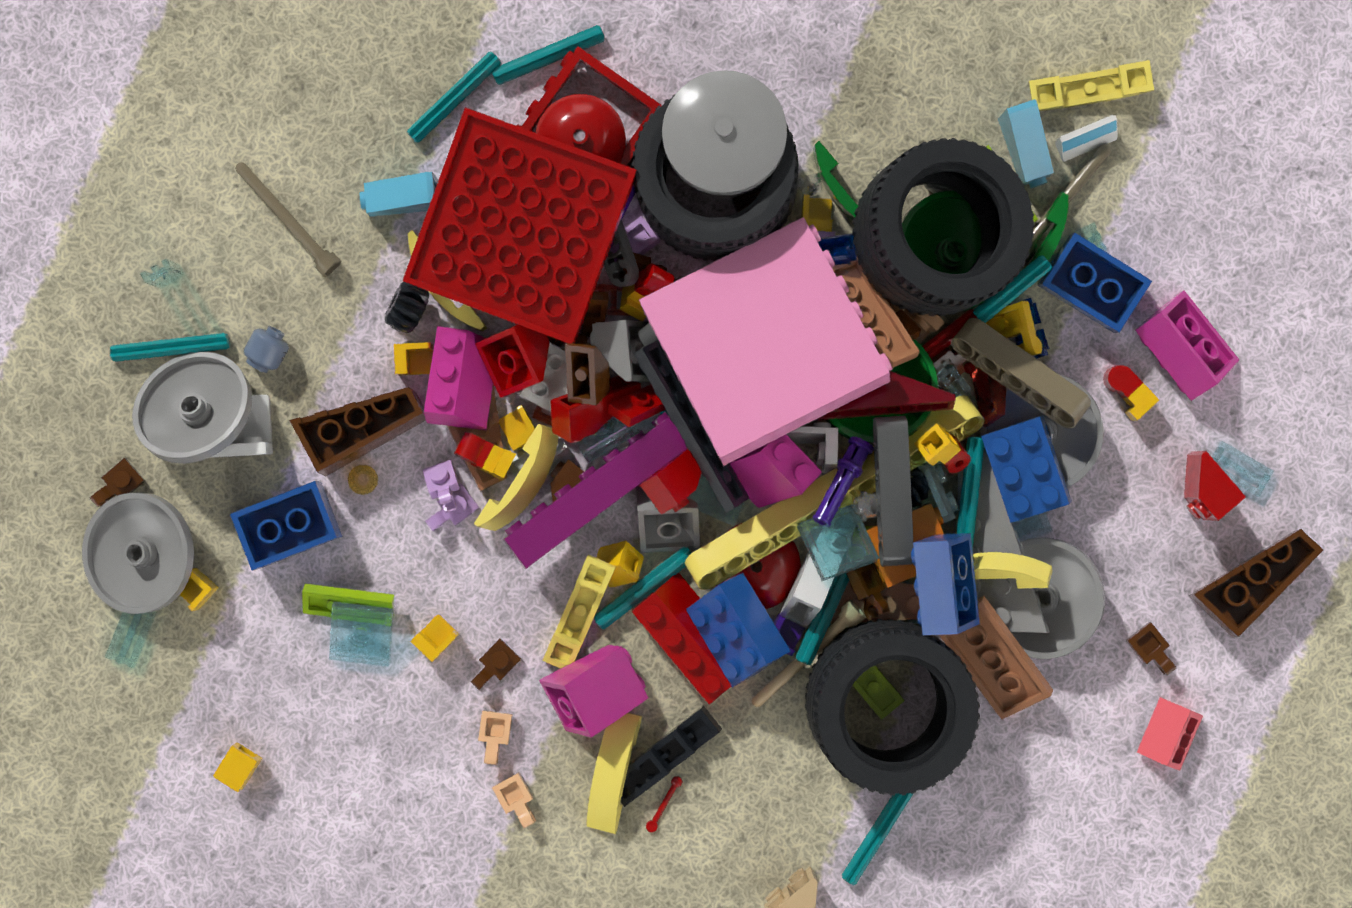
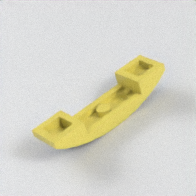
(1092, 87)
(464, 313)
(527, 483)
(999, 565)
(579, 612)
(611, 772)

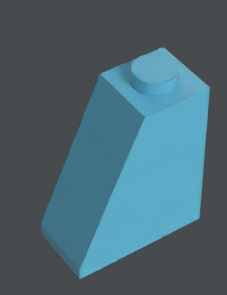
(1027, 143)
(398, 194)

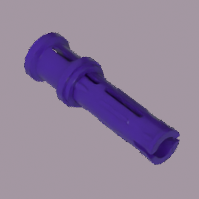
(848, 469)

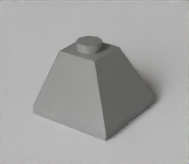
(618, 344)
(668, 530)

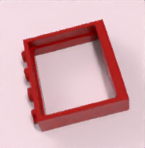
(555, 84)

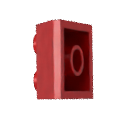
(514, 358)
(1209, 488)

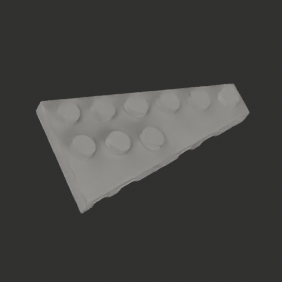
(995, 533)

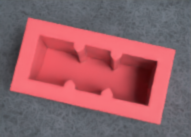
(1169, 734)

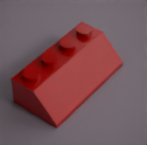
(670, 625)

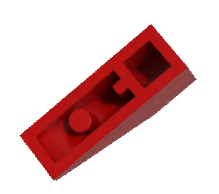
(579, 420)
(673, 483)

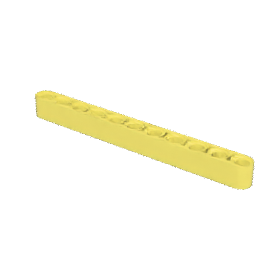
(779, 523)

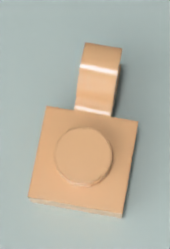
(494, 730)
(514, 795)

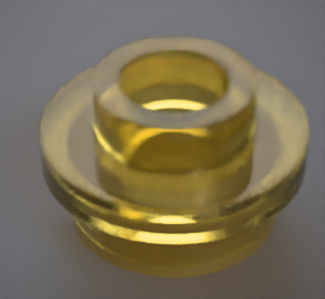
(353, 479)

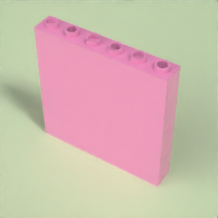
(766, 340)

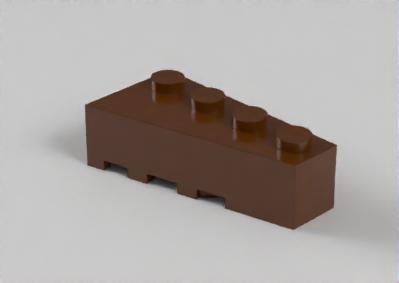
(351, 431)
(1253, 585)

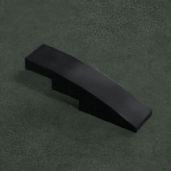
(668, 753)

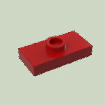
(636, 406)

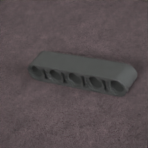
(893, 490)

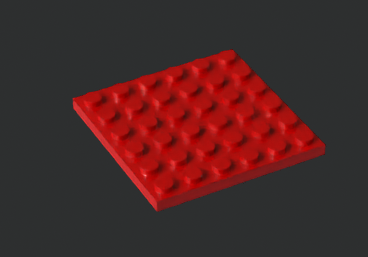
(520, 225)

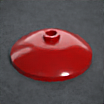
(588, 114)
(776, 576)

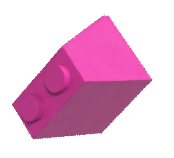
(775, 472)
(595, 690)

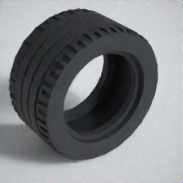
(991, 191)
(702, 235)
(932, 753)

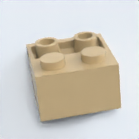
(797, 894)

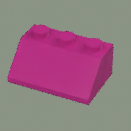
(1187, 346)
(458, 381)

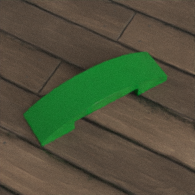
(825, 165)
(1057, 214)

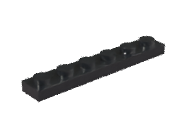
(668, 388)

